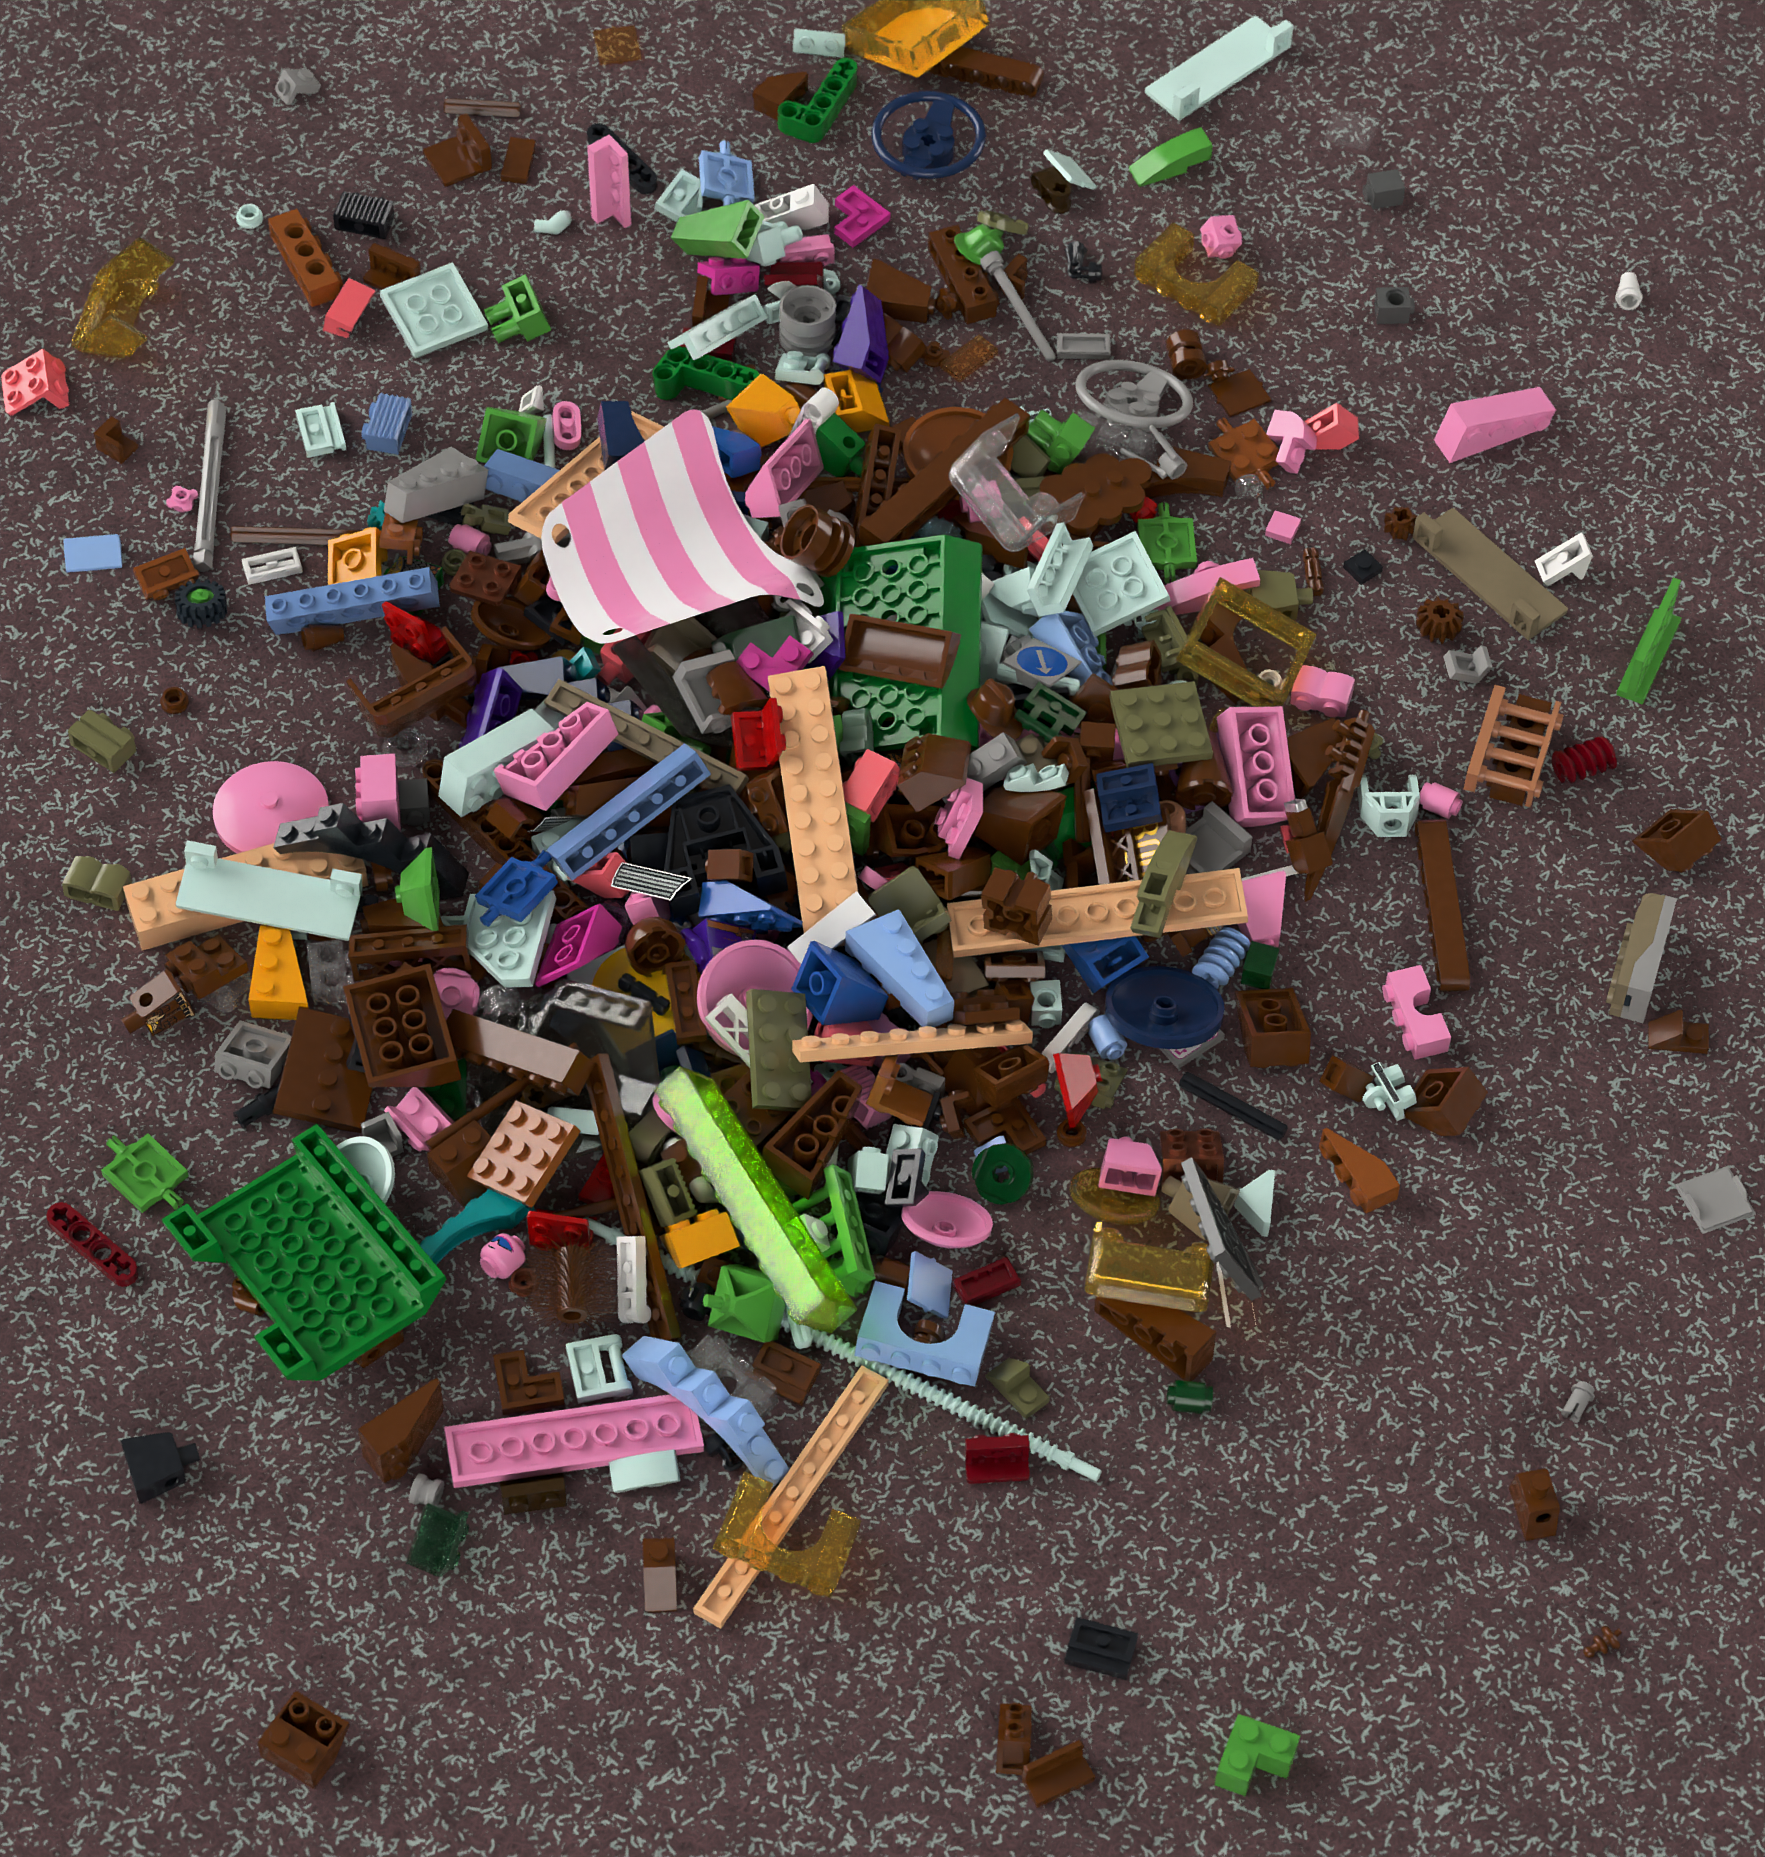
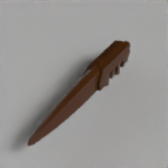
(1349, 762)

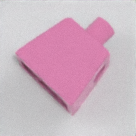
(1130, 1167)

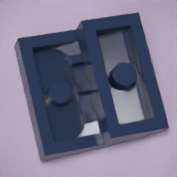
(1129, 797)

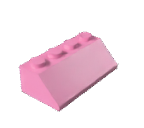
(785, 473)
(1257, 764)

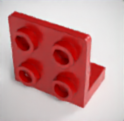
(415, 634)
(546, 1224)

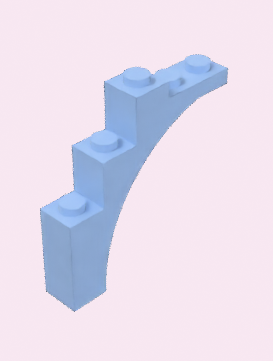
(732, 1417)

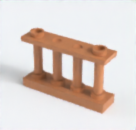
(1492, 728)

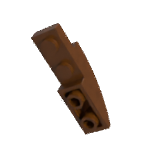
(410, 668)

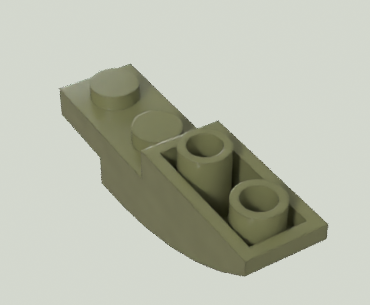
(1160, 882)

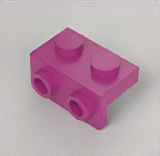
(730, 275)

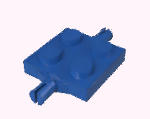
(516, 889)

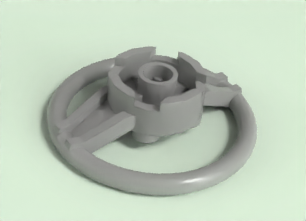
(1135, 403)

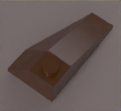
(908, 833)

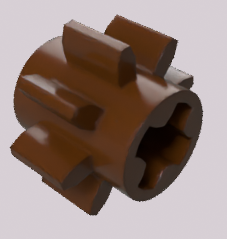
(1399, 523)

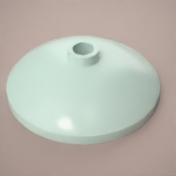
(372, 1162)

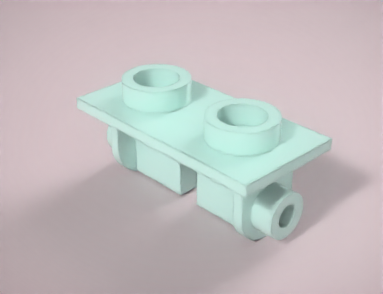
(819, 43)

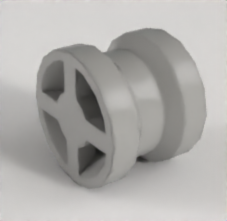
(426, 1490)

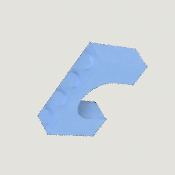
(953, 1360)

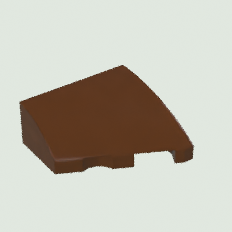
(734, 688)

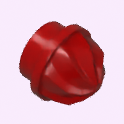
(1146, 512)

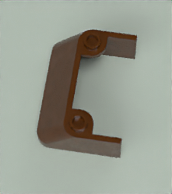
(422, 695)

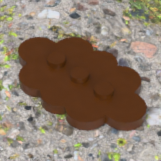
(1108, 489)

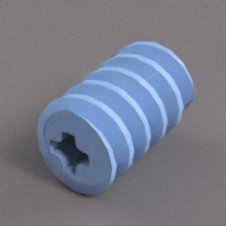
(1222, 956)

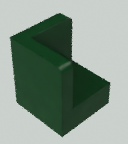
(1259, 965)

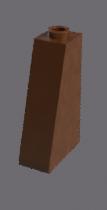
(586, 799)

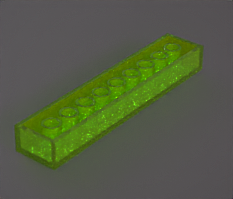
(755, 1201)

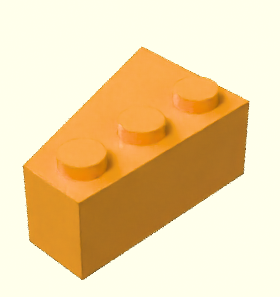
(276, 977)

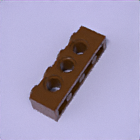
(1507, 793)

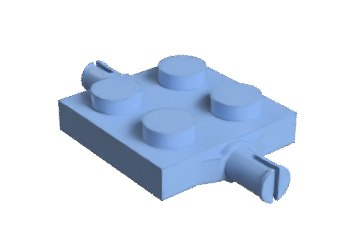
(725, 176)

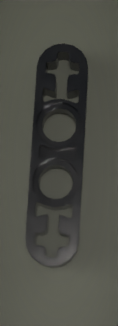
(642, 168)

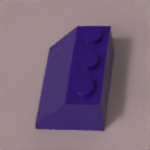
(494, 704)

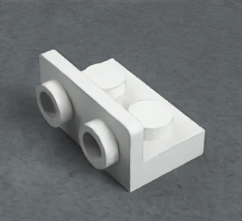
(811, 630)

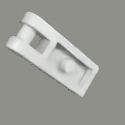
(632, 1280)

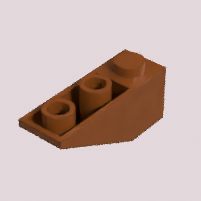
(1365, 1175)

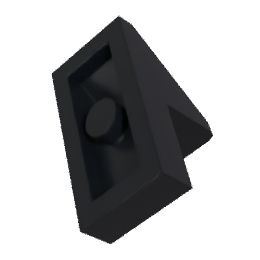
(905, 1178)

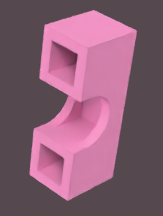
(1422, 1033)

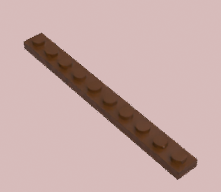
(630, 1193)

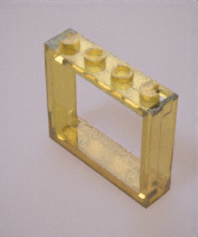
(1226, 672)

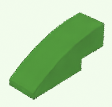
(1172, 157)

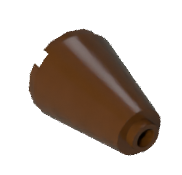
(1204, 780)

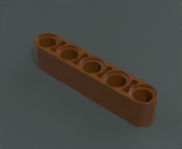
(991, 71)

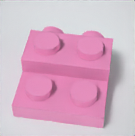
(960, 816)

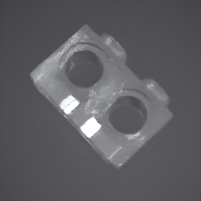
(328, 973)

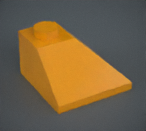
(764, 411)

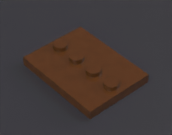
(316, 1077)

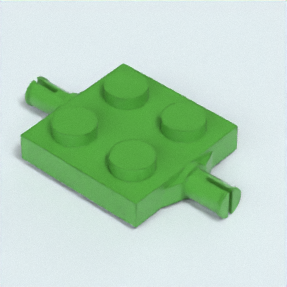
(1168, 542)
(144, 1173)

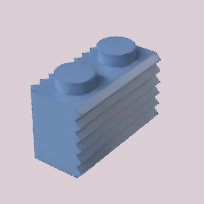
(387, 423)

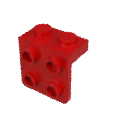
(758, 737)

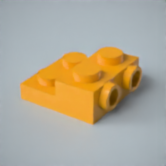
(355, 556)

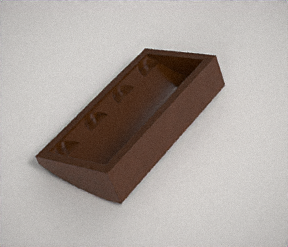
(899, 651)

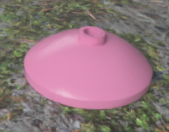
(948, 1220)

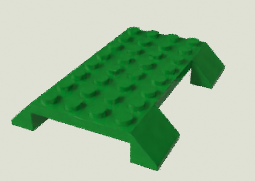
(315, 1258)

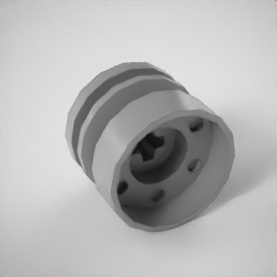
(807, 320)

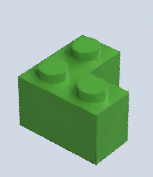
(1252, 1747)

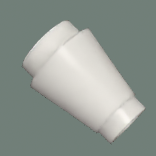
(1628, 292)

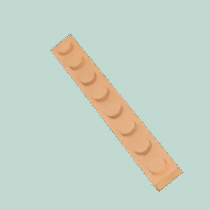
(906, 1042)

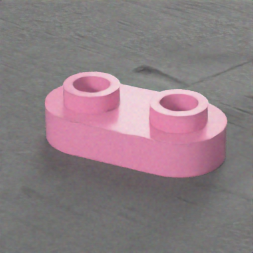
(567, 427)

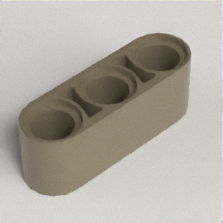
(649, 1137)

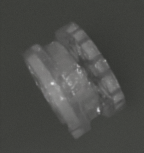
(497, 1003)

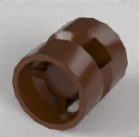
(1186, 354)

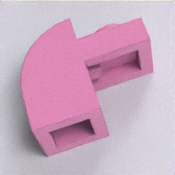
(1294, 438)

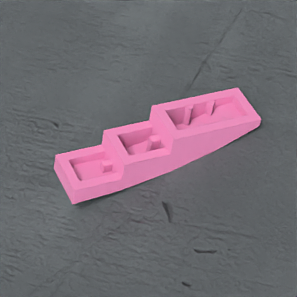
(1191, 591)

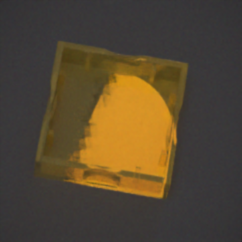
(913, 32)

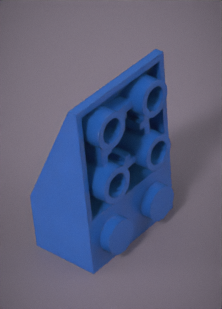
(736, 906)
(1105, 960)

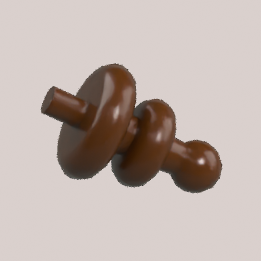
(1601, 1643)

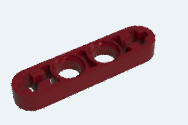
(90, 1246)

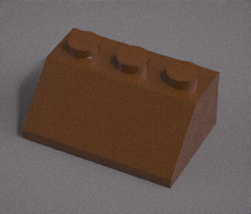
(933, 768)

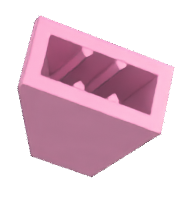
(1264, 907)

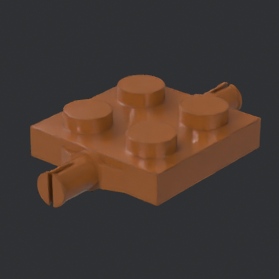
(1247, 450)

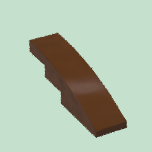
(612, 766)

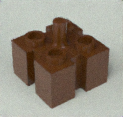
(1017, 905)

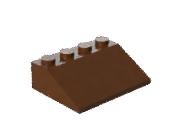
(402, 1030)

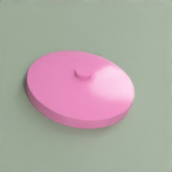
(260, 799)
(736, 971)

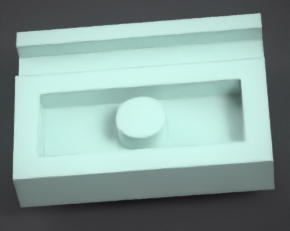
(320, 429)

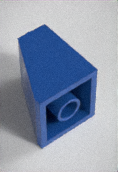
(838, 987)

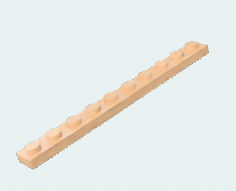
(795, 1490)

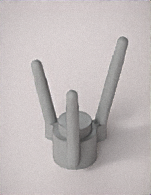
(1170, 462)

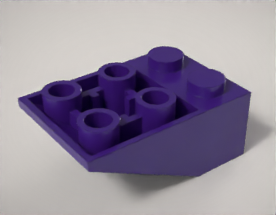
(863, 337)

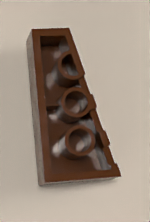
(812, 1135)
(1164, 1333)

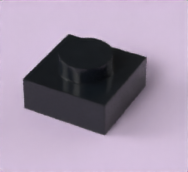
(1363, 567)

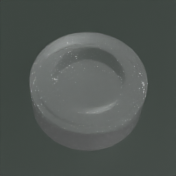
(1248, 487)

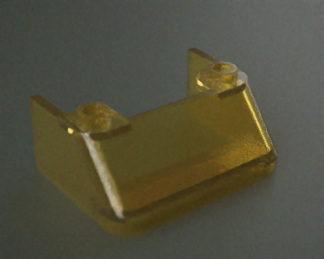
(116, 299)
(1148, 1272)

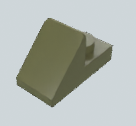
(1016, 1385)

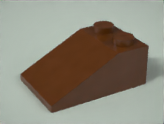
(1273, 1027)
(398, 1434)

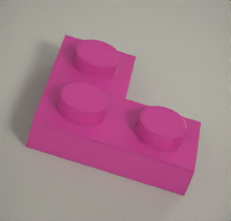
(863, 215)
(759, 665)

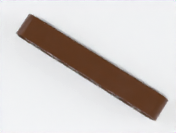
(1443, 905)

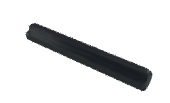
(1233, 1106)

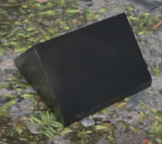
(648, 848)

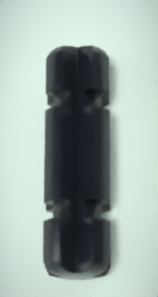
(640, 990)

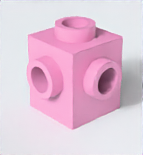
(1221, 236)

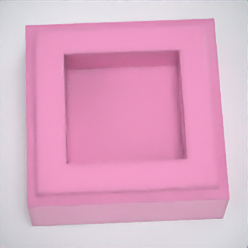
(1282, 527)

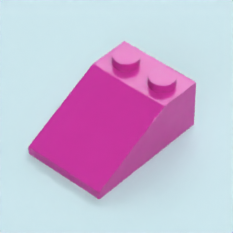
(579, 942)

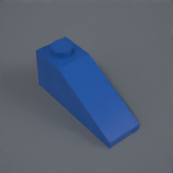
(737, 452)

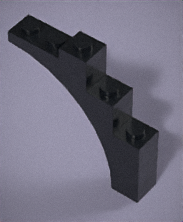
(377, 841)

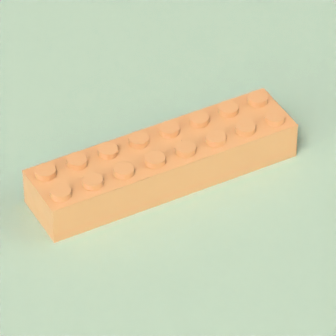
(161, 922)

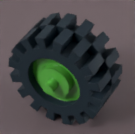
(201, 603)

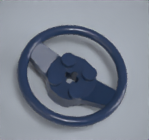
(929, 141)

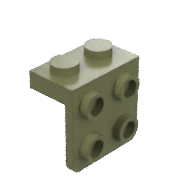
(915, 901)

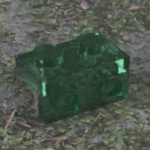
(438, 1540)

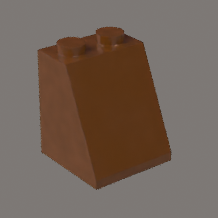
(1020, 821)

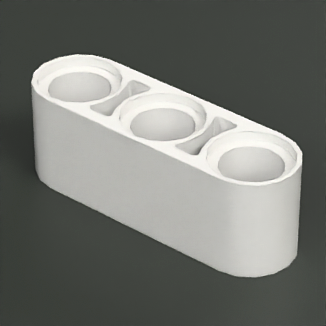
(818, 408)

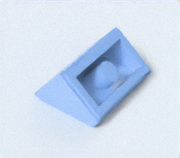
(92, 553)

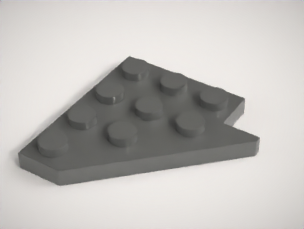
(1216, 1227)

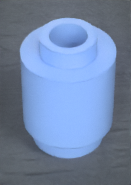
(1106, 1038)

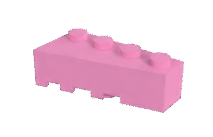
(1491, 421)
(558, 757)

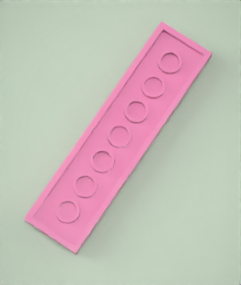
(569, 1439)

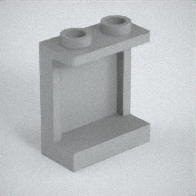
(697, 693)
(1219, 841)

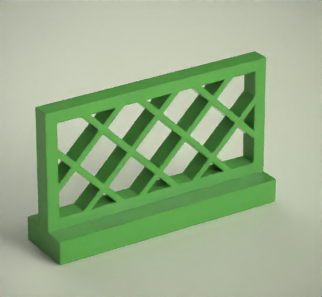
(1651, 648)

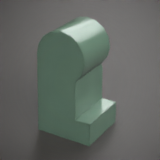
(856, 734)

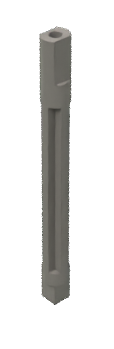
(209, 486)

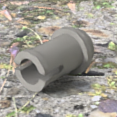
(1581, 1395)

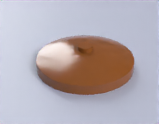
(935, 434)

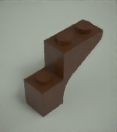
(1219, 637)

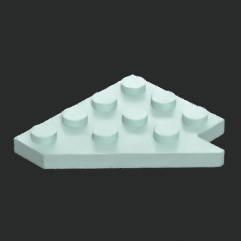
(507, 947)

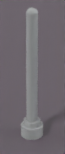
(994, 265)

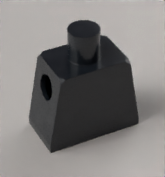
(157, 1463)

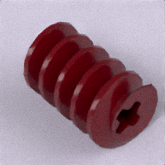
(1584, 757)

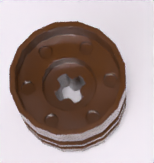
(817, 541)

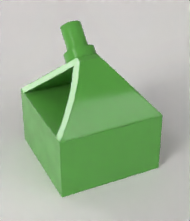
(745, 1304)

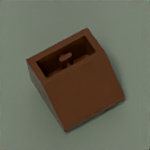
(303, 1739)

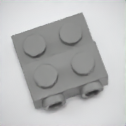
(252, 1055)

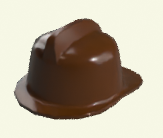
(995, 709)

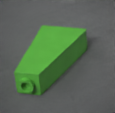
(719, 231)

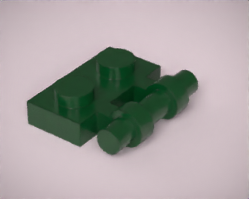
(1053, 709)

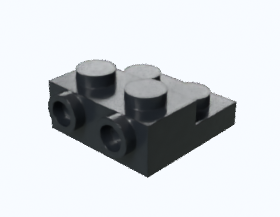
(879, 1222)

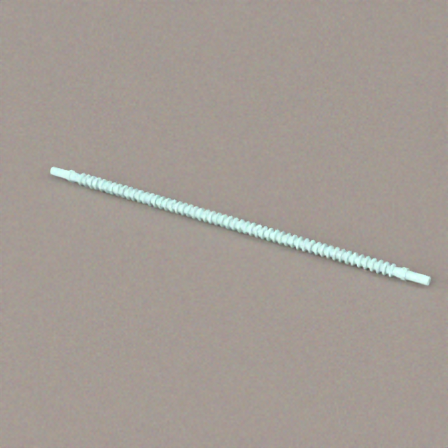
(1065, 1459)

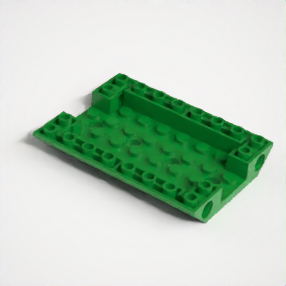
(933, 588)

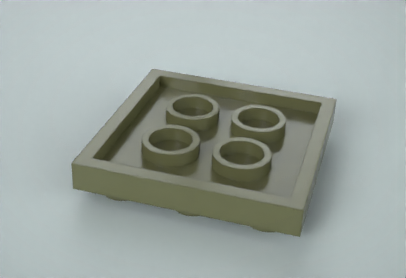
(1161, 724)

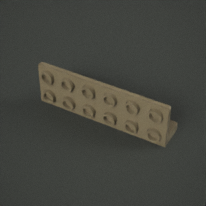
(1488, 572)

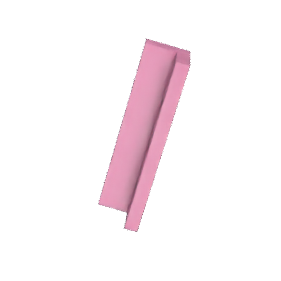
(609, 181)

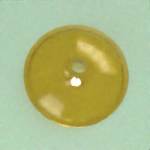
(1111, 1205)

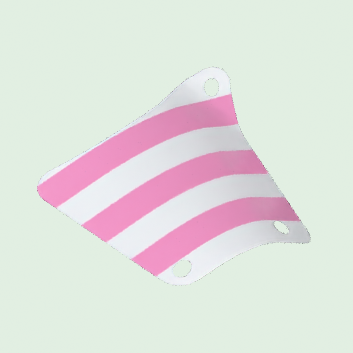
(661, 536)

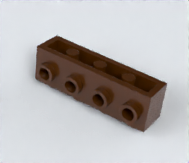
(963, 276)

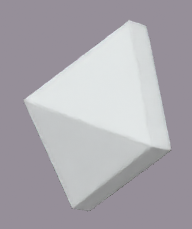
(532, 401)

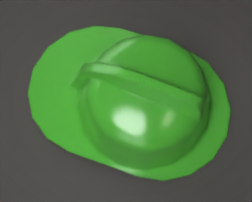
(979, 242)

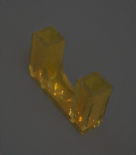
(1210, 300)
(744, 1539)

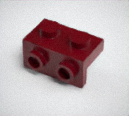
(797, 273)
(997, 1458)

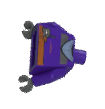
(711, 938)

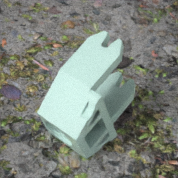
(1375, 810)

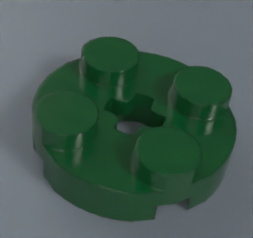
(987, 1180)

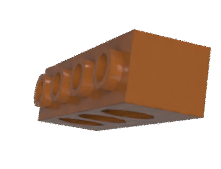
(305, 257)

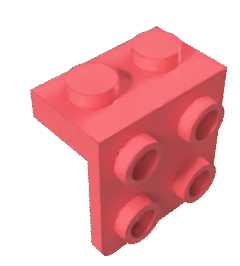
(33, 379)

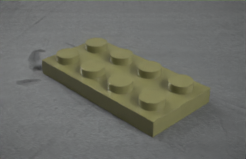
(775, 1071)

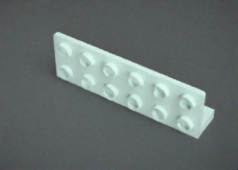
(1219, 66)
(269, 894)

